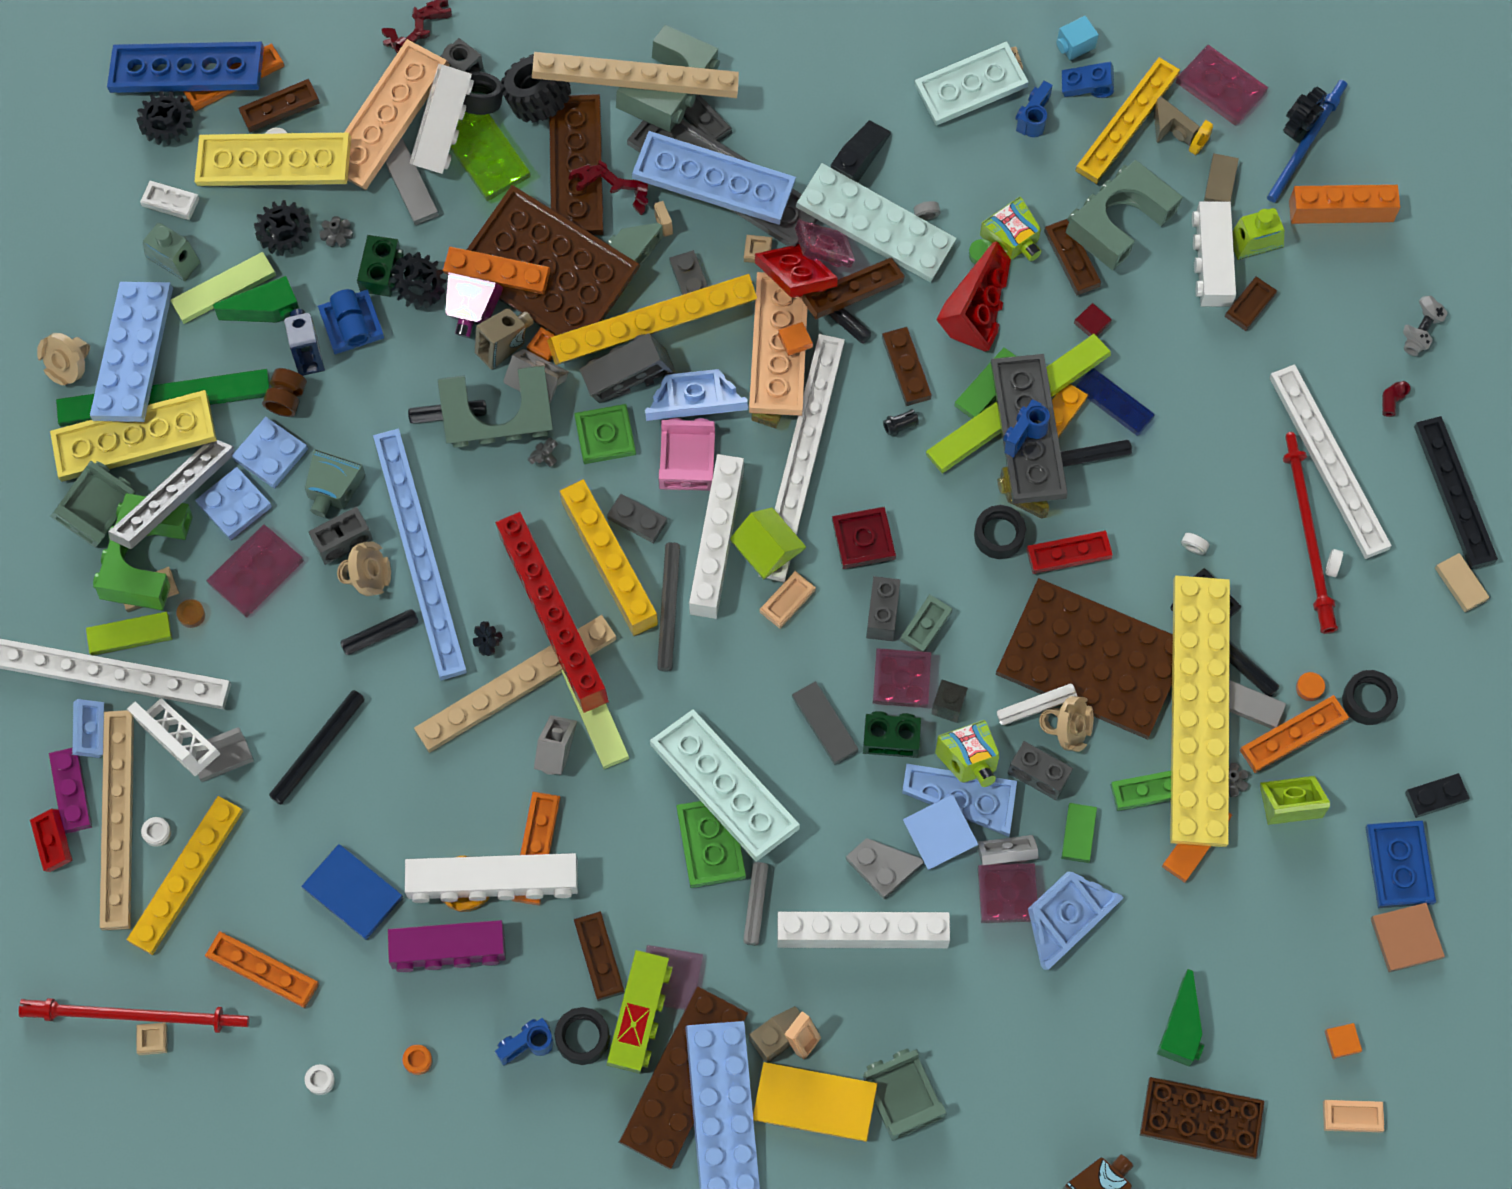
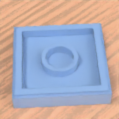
(940, 832)

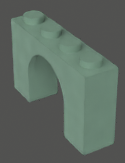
(663, 107)
(1134, 187)
(463, 425)

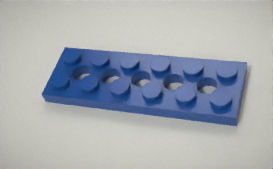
(175, 55)

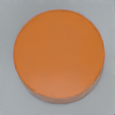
(1310, 686)
(417, 1059)

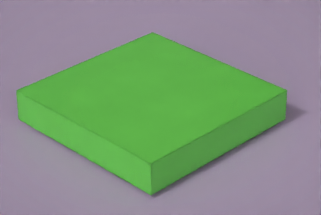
(605, 434)

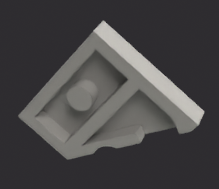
(883, 865)

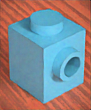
(1077, 38)

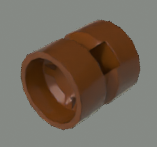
(283, 395)

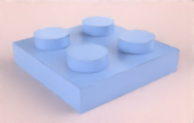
(269, 452)
(233, 503)

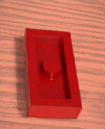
(51, 840)

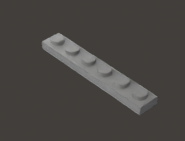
(170, 493)

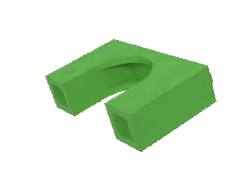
(134, 586)

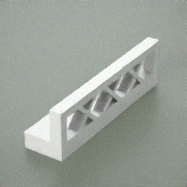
(173, 741)

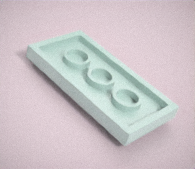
(971, 83)

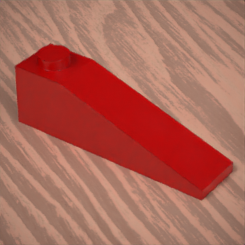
(974, 305)

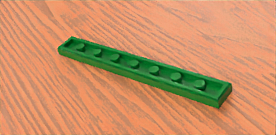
(219, 390)

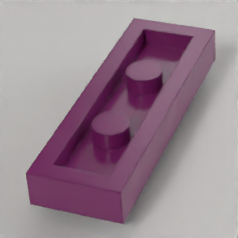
(70, 790)

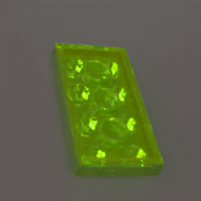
(487, 155)

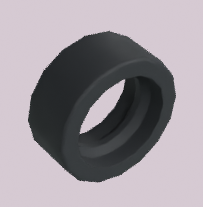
(484, 104)
(1005, 513)
(1378, 679)
(579, 1014)

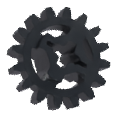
(1305, 112)
(165, 118)
(282, 226)
(417, 270)

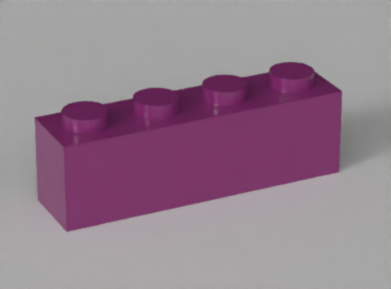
(446, 945)

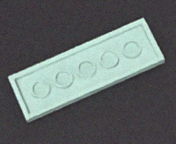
(876, 222)
(724, 785)

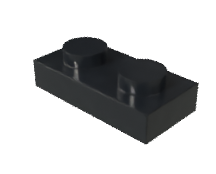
(1437, 795)

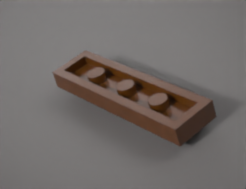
(854, 288)

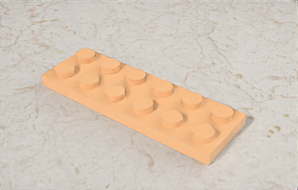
(390, 110)
(775, 376)

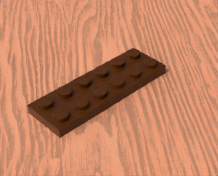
(573, 144)
(665, 1107)

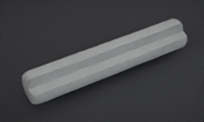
(755, 903)

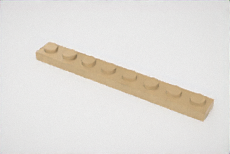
(635, 75)
(506, 689)
(117, 821)

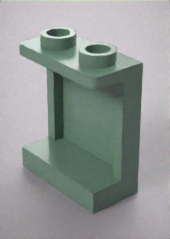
(92, 503)
(904, 1094)

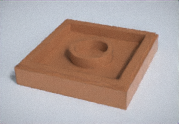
(1407, 937)

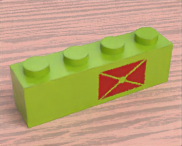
(637, 1012)

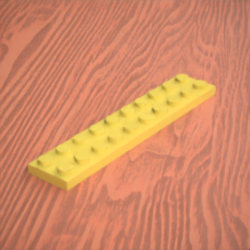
(1200, 712)

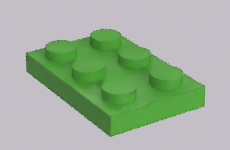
(708, 847)

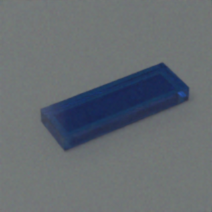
(1115, 401)

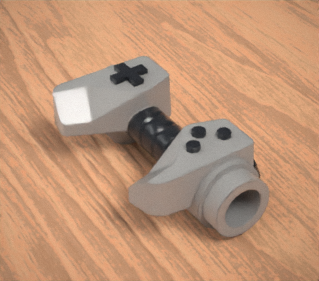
(1419, 339)

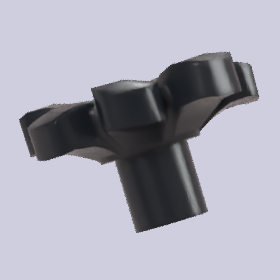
(487, 638)

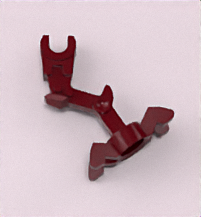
(431, 11)
(590, 173)

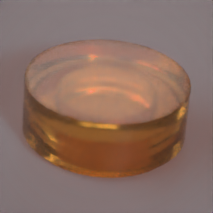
(190, 613)

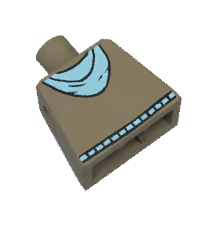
(501, 336)

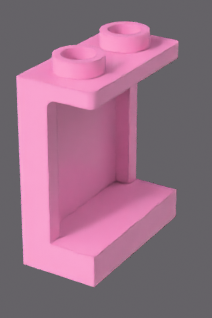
(687, 454)

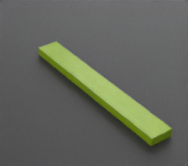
(987, 423)

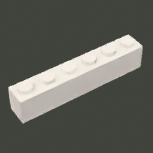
(716, 536)
(491, 877)
(863, 929)

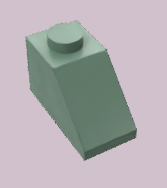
(637, 241)

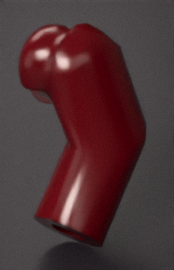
(1392, 395)

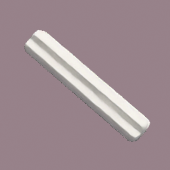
(1035, 704)

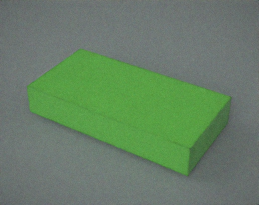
(1079, 833)

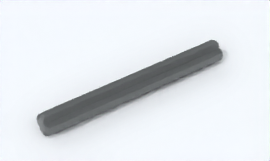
(668, 607)

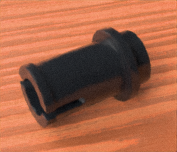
(900, 422)

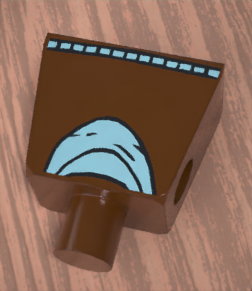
(1103, 1175)

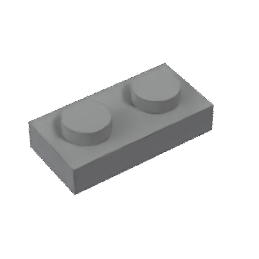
(1008, 850)

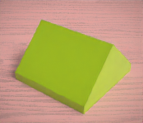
(766, 541)
(1293, 800)

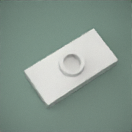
(169, 200)

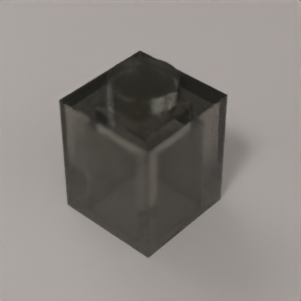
(949, 701)

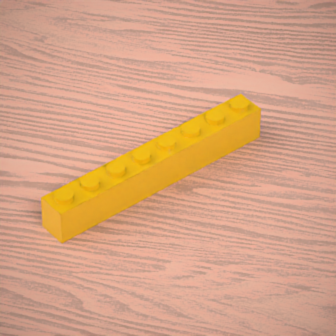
(651, 319)

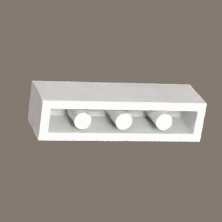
(441, 118)
(1215, 254)

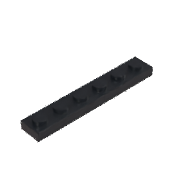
(1455, 492)

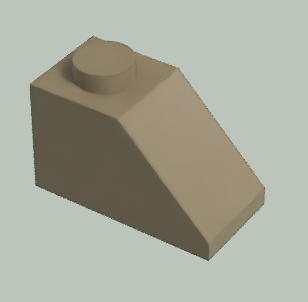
(770, 1037)

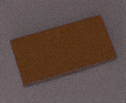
(1202, 1118)

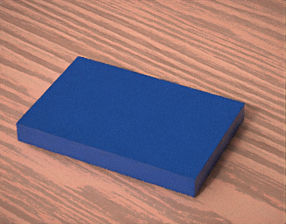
(1400, 864)
(352, 891)

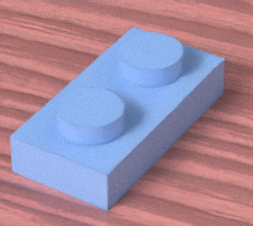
(88, 728)

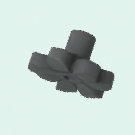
(336, 231)
(544, 453)
(1236, 780)

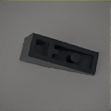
(860, 151)

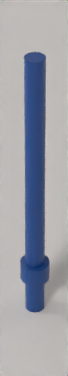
(1330, 104)

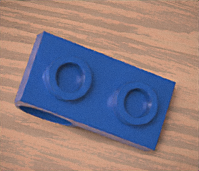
(1092, 79)
(1034, 110)
(1025, 427)
(512, 1047)

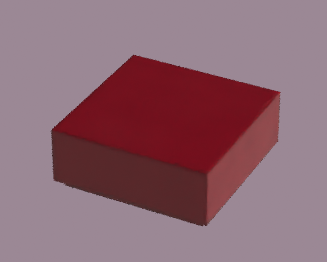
(1092, 320)

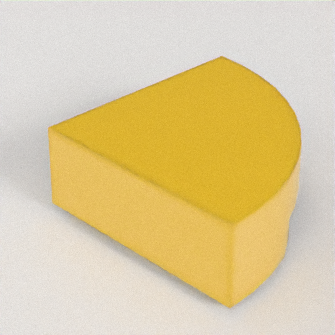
(1201, 137)

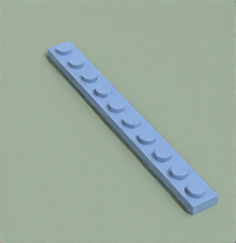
(419, 555)

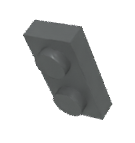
(687, 272)
(637, 518)

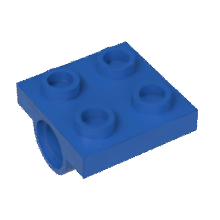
(350, 320)

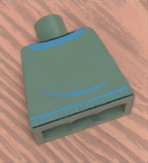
(166, 247)
(332, 481)

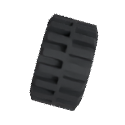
(532, 97)

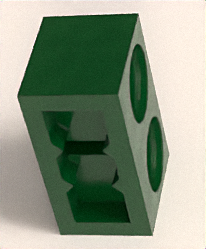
(374, 265)
(892, 743)

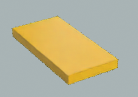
(815, 1102)

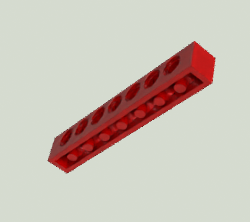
(552, 612)

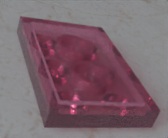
(1221, 85)
(254, 570)

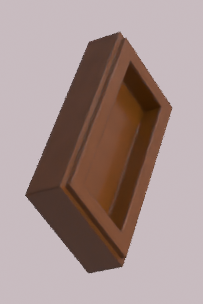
(1250, 303)

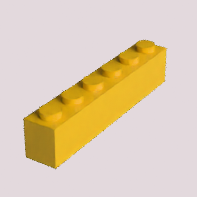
(608, 557)

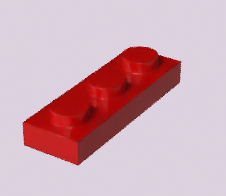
(1069, 552)

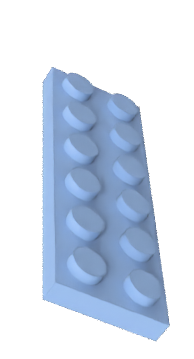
(713, 177)
(131, 352)
(722, 1106)

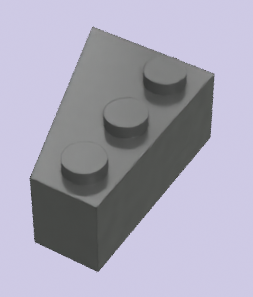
(626, 367)

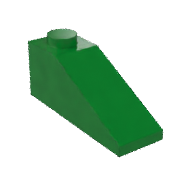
(264, 303)
(1183, 1027)

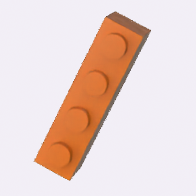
(1344, 204)

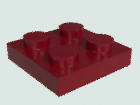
(863, 537)

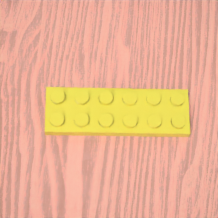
(273, 159)
(166, 429)

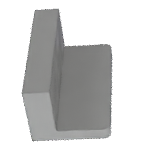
(524, 358)
(233, 754)

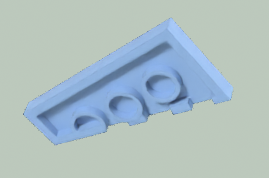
(985, 806)

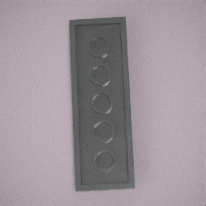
(1037, 467)

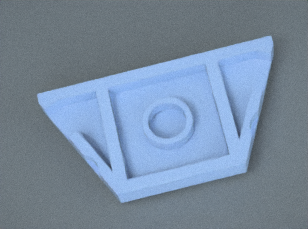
(694, 395)
(1067, 914)

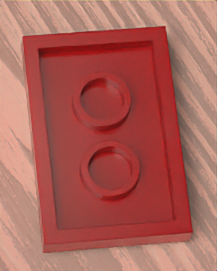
(795, 271)

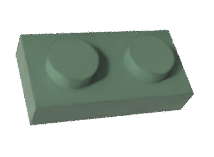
(926, 624)

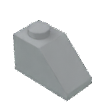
(554, 745)

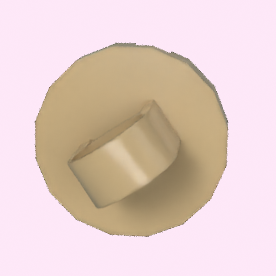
(63, 357)
(366, 569)
(1073, 723)

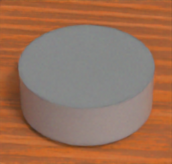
(927, 210)

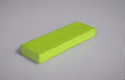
(129, 633)

